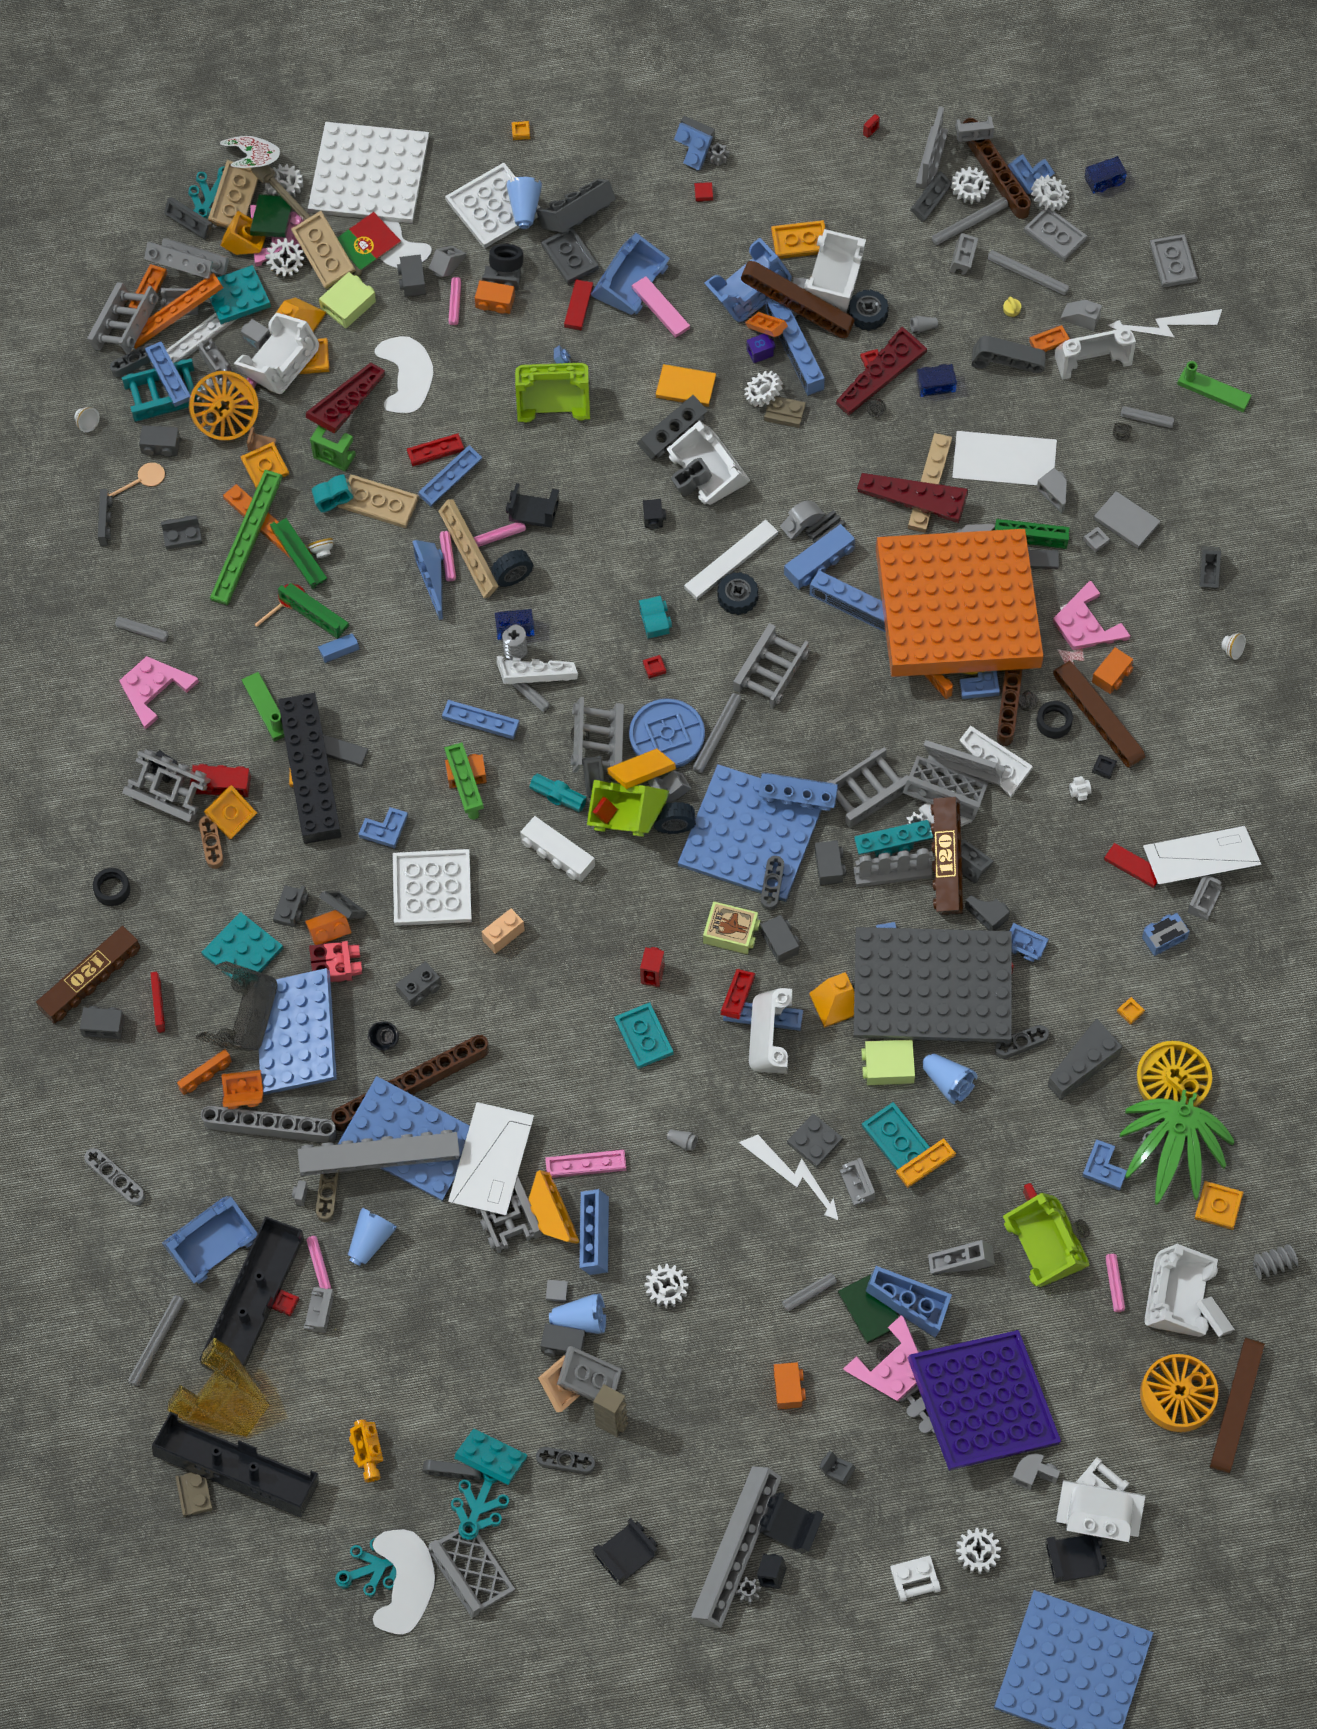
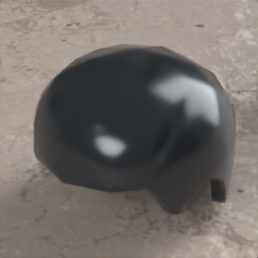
(383, 1035)

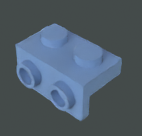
(1028, 942)

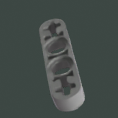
(114, 1176)

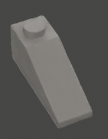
(962, 1258)

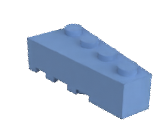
(911, 1299)

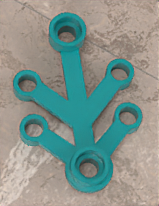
(208, 195)
(477, 1507)
(376, 1566)

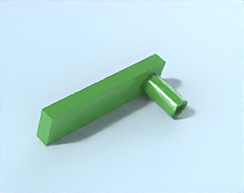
(1212, 388)
(264, 704)
(464, 780)

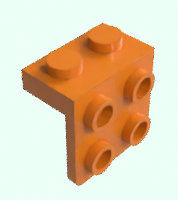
(242, 1089)

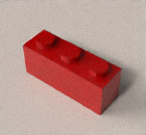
(222, 778)

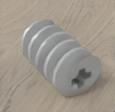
(514, 642)
(1274, 1260)

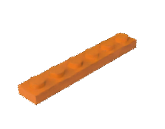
(179, 308)
(240, 501)

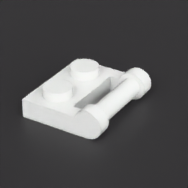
(1091, 1479)
(913, 1572)

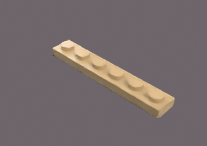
(931, 474)
(468, 548)

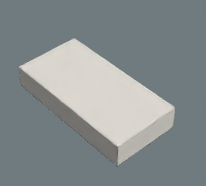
(1215, 1316)

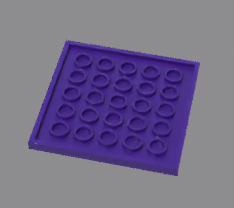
(983, 1400)

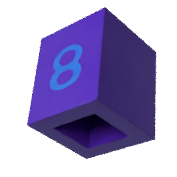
(760, 348)

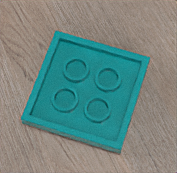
(240, 296)
(243, 944)

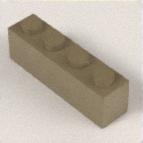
(610, 1411)

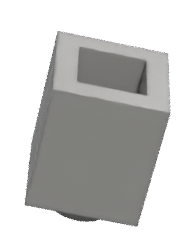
(255, 334)

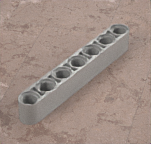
(276, 1130)

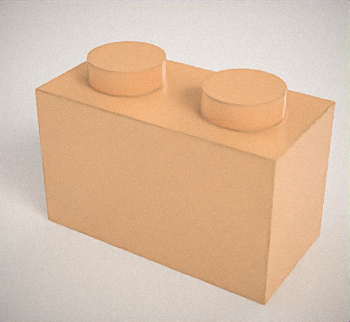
(503, 931)

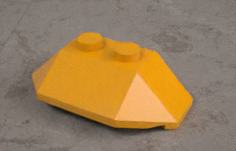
(550, 1209)

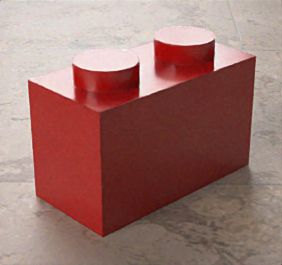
(652, 966)

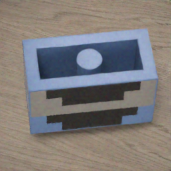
(1165, 934)

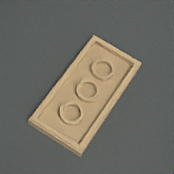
(233, 194)
(323, 249)
(380, 501)

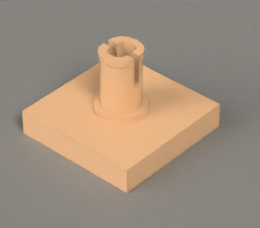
(559, 1396)

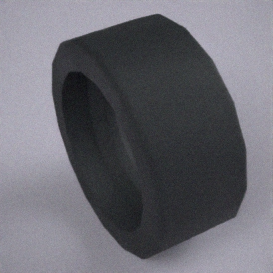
(506, 257)
(1056, 706)
(109, 873)

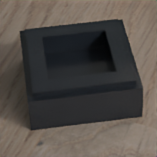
(1104, 766)

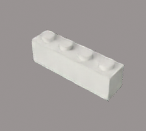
(557, 849)

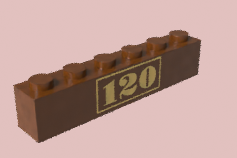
(947, 856)
(88, 975)

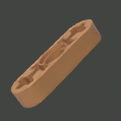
(208, 849)

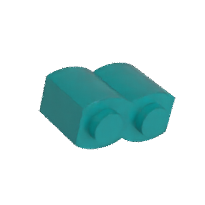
(332, 493)
(654, 616)

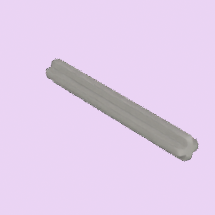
(970, 221)
(1028, 272)
(717, 733)
(156, 1340)

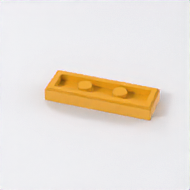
(925, 1163)

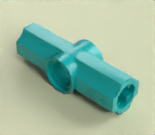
(558, 792)

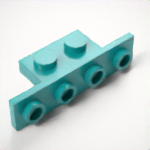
(893, 839)

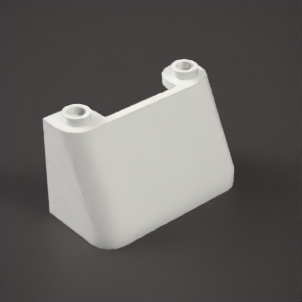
(836, 268)
(1117, 343)
(282, 355)
(704, 443)
(762, 1053)
(1175, 1289)

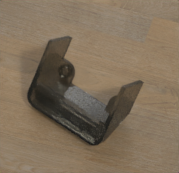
(253, 1011)

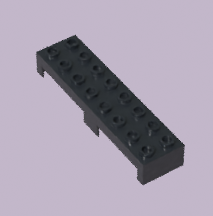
(309, 768)
(256, 1288)
(234, 1466)

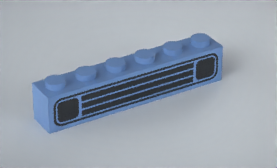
(797, 348)
(848, 599)

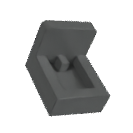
(836, 1468)

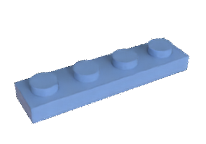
(168, 374)
(449, 475)
(480, 719)
(789, 1018)

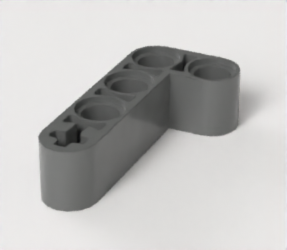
(1007, 353)

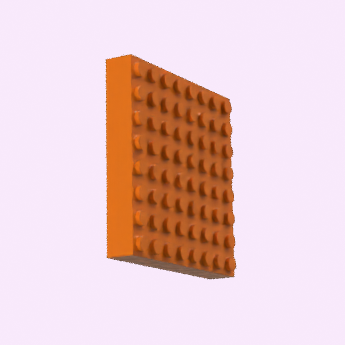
(958, 602)

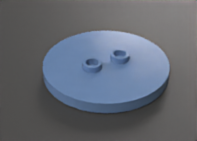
(669, 727)

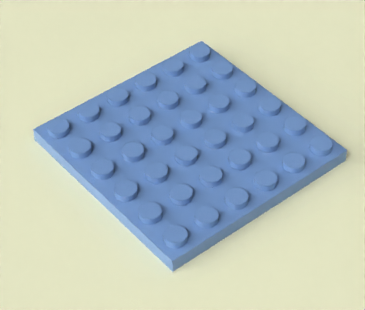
(741, 832)
(1072, 1667)

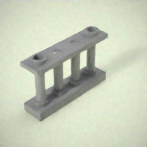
(186, 258)
(111, 312)
(760, 651)
(615, 733)
(884, 795)

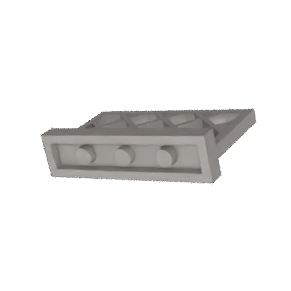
(933, 151)
(965, 763)
(926, 790)
(456, 1579)

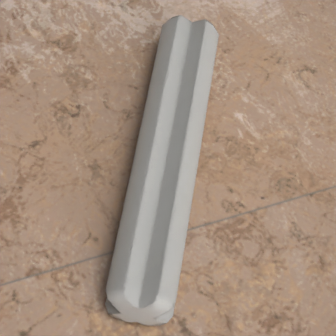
(1148, 417)
(141, 629)
(532, 695)
(809, 1292)

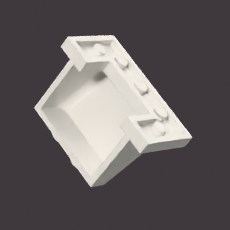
(1100, 1511)

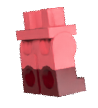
(336, 959)

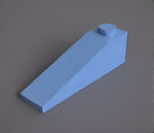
(430, 567)

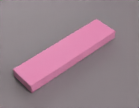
(660, 307)
(586, 1163)

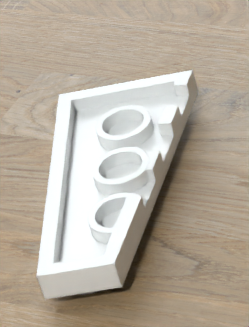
(536, 671)
(982, 746)

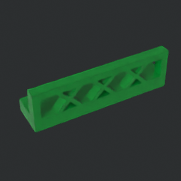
(1037, 533)
(298, 553)
(313, 610)

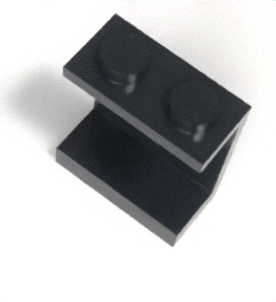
(532, 509)
(790, 1523)
(626, 1552)
(1075, 1557)

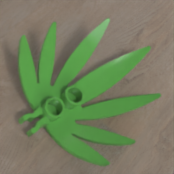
(1180, 1122)

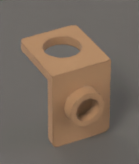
(256, 441)

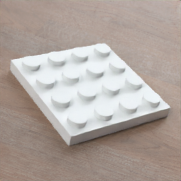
(486, 205)
(432, 887)

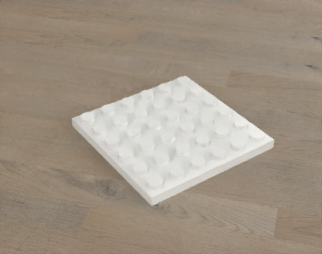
(368, 172)

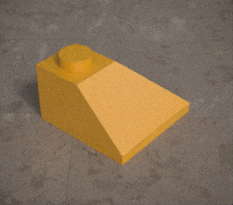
(238, 237)
(303, 311)
(834, 1000)

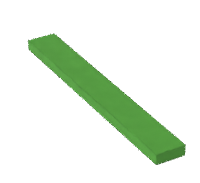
(246, 537)

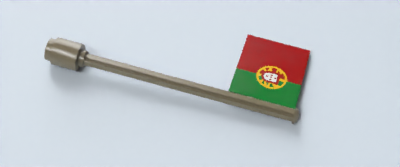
(362, 242)

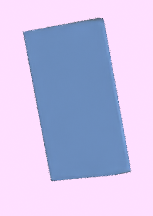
(338, 648)

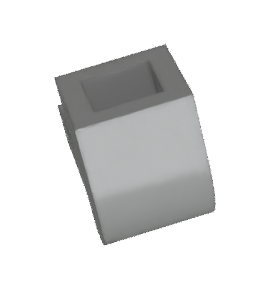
(801, 516)
(674, 782)
(1031, 1467)

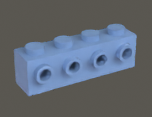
(819, 556)
(799, 790)
(594, 1232)

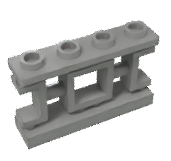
(161, 799)
(518, 1202)

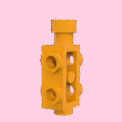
(366, 1448)

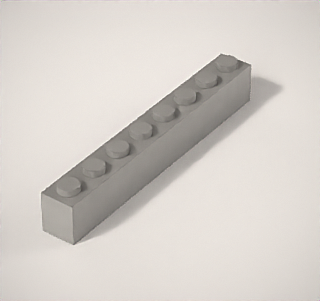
(379, 1153)
(735, 1547)

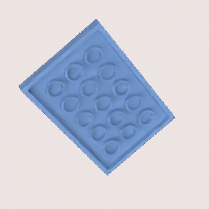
(299, 1034)
(394, 1113)

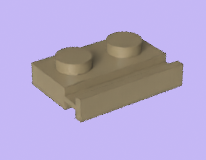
(785, 412)
(193, 1494)

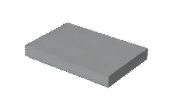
(1055, 233)
(1173, 260)
(1127, 520)
(587, 1373)

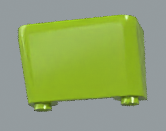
(552, 389)
(636, 807)
(1046, 1239)

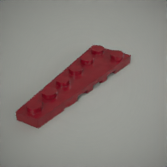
(891, 361)
(343, 401)
(928, 497)

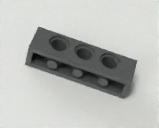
(649, 442)

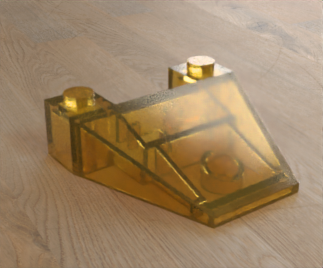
(228, 1398)

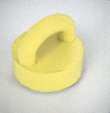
(1012, 307)

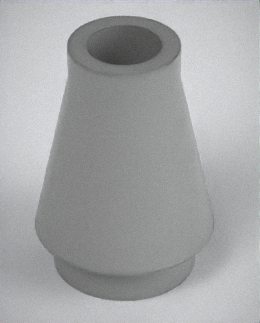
(920, 323)
(683, 1139)

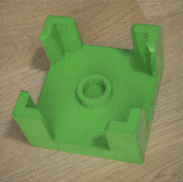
(331, 452)

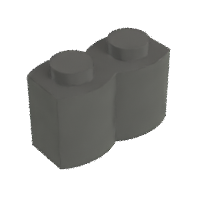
(693, 475)

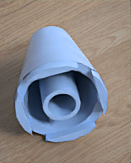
(524, 199)
(950, 1077)
(369, 1236)
(581, 1314)

